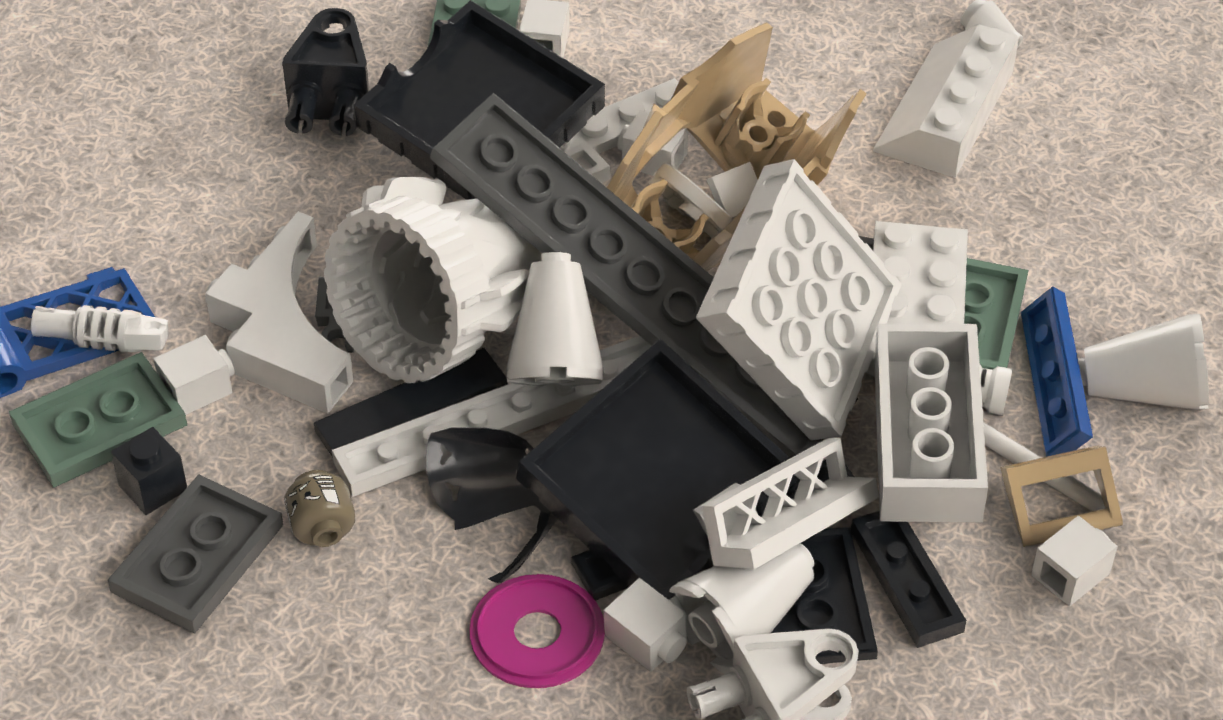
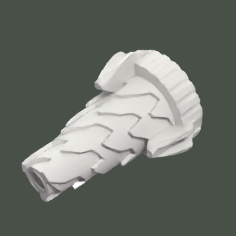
(423, 277)

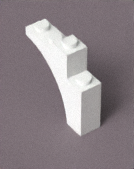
(270, 333)

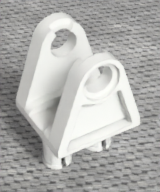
(780, 678)

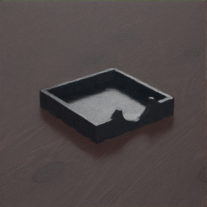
(458, 71)
(642, 462)

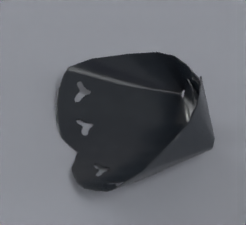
(485, 469)

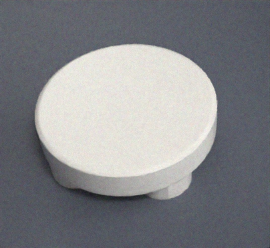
(691, 200)

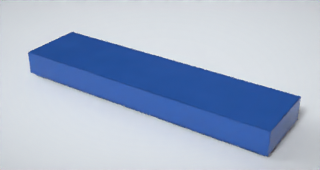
(1056, 373)

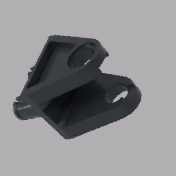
(325, 74)

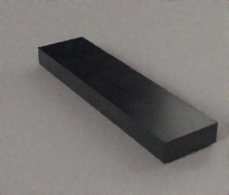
(410, 401)

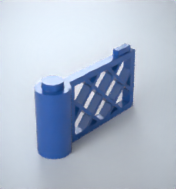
(14, 358)

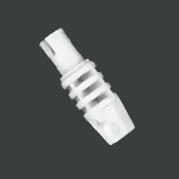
(101, 328)

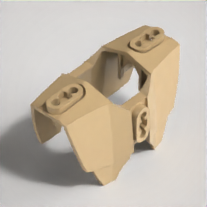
(737, 124)

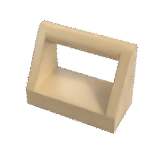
(1054, 467)

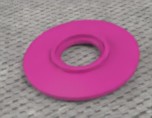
(527, 667)

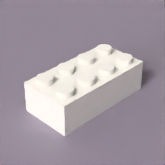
(929, 423)

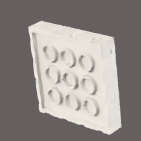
(799, 300)

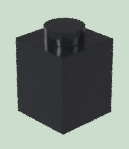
(149, 470)

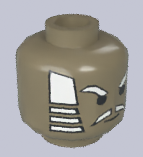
(319, 506)

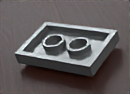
(195, 553)

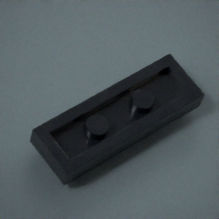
(908, 579)

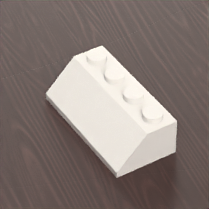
(950, 100)

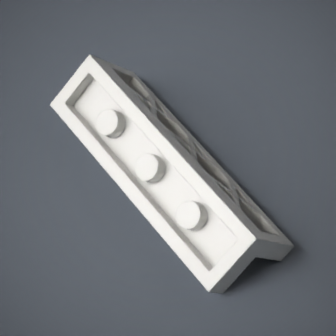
(784, 520)

